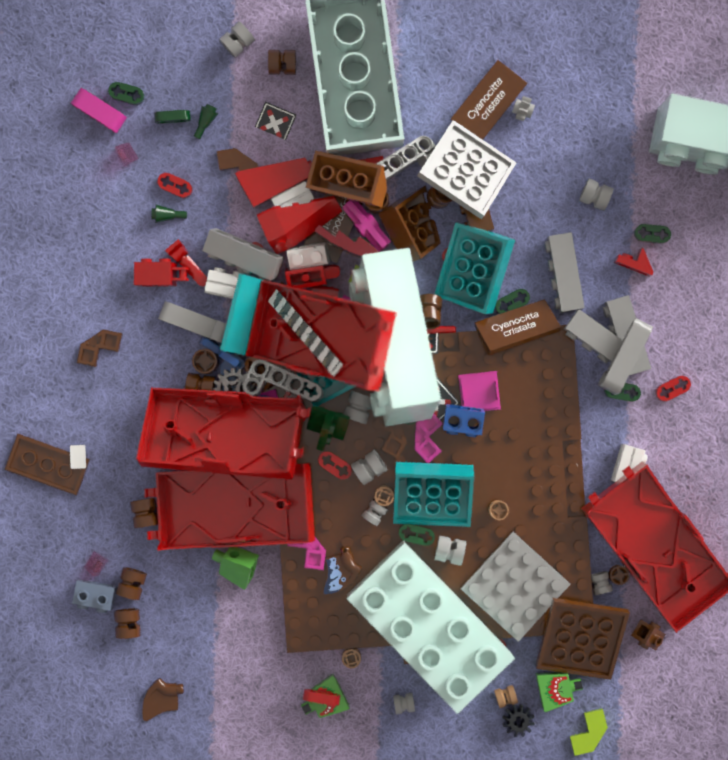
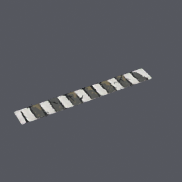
(305, 333)

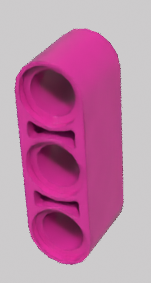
(98, 110)

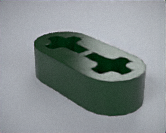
(125, 97)
(174, 116)
(653, 229)
(510, 297)
(625, 397)
(415, 539)

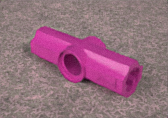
(366, 225)

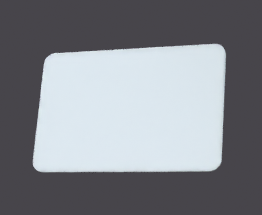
(77, 456)

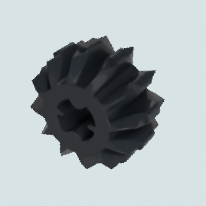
(512, 718)

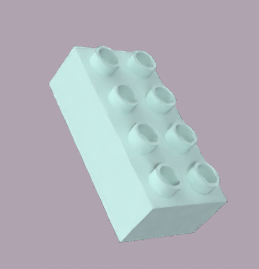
(355, 75)
(691, 132)
(409, 378)
(430, 626)

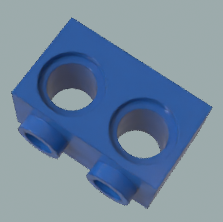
(464, 414)

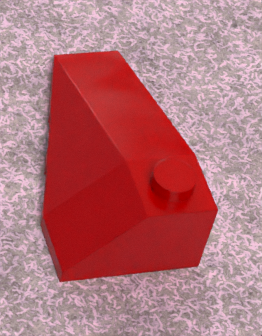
(294, 223)

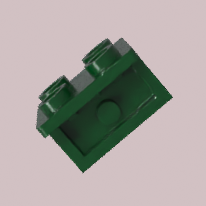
(328, 424)

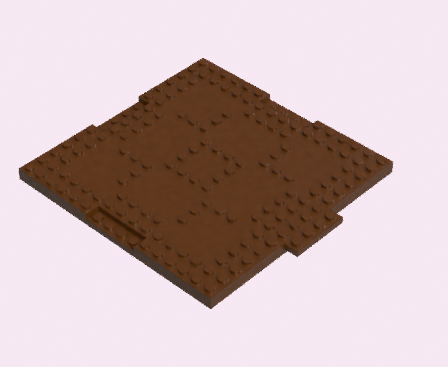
(523, 458)

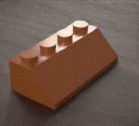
(347, 178)

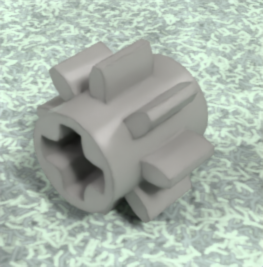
(523, 108)

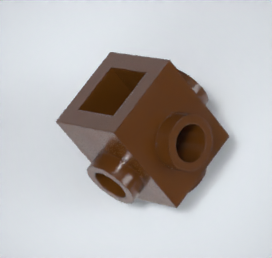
(648, 635)

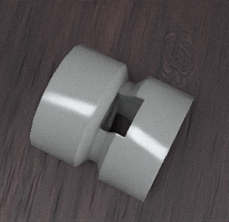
(237, 39)
(598, 195)
(358, 407)
(369, 467)
(450, 550)

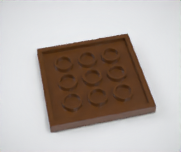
(582, 638)

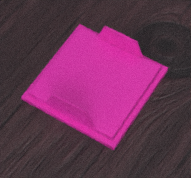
(480, 390)

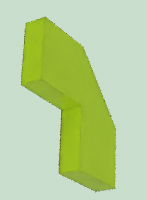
(587, 741)

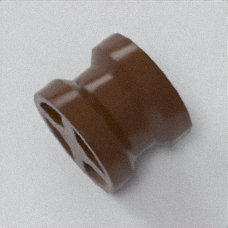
(621, 576)

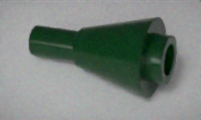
(207, 115)
(163, 214)

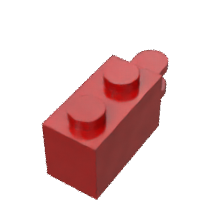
(158, 273)
(311, 276)

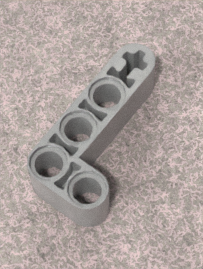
(413, 151)
(192, 321)
(625, 357)
(286, 383)

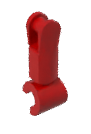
(178, 253)

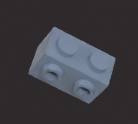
(94, 595)

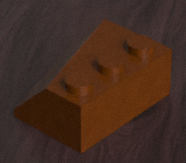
(411, 225)

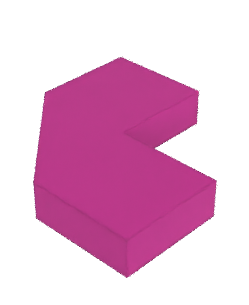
(423, 444)
(314, 554)

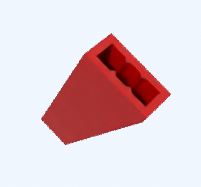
(270, 180)

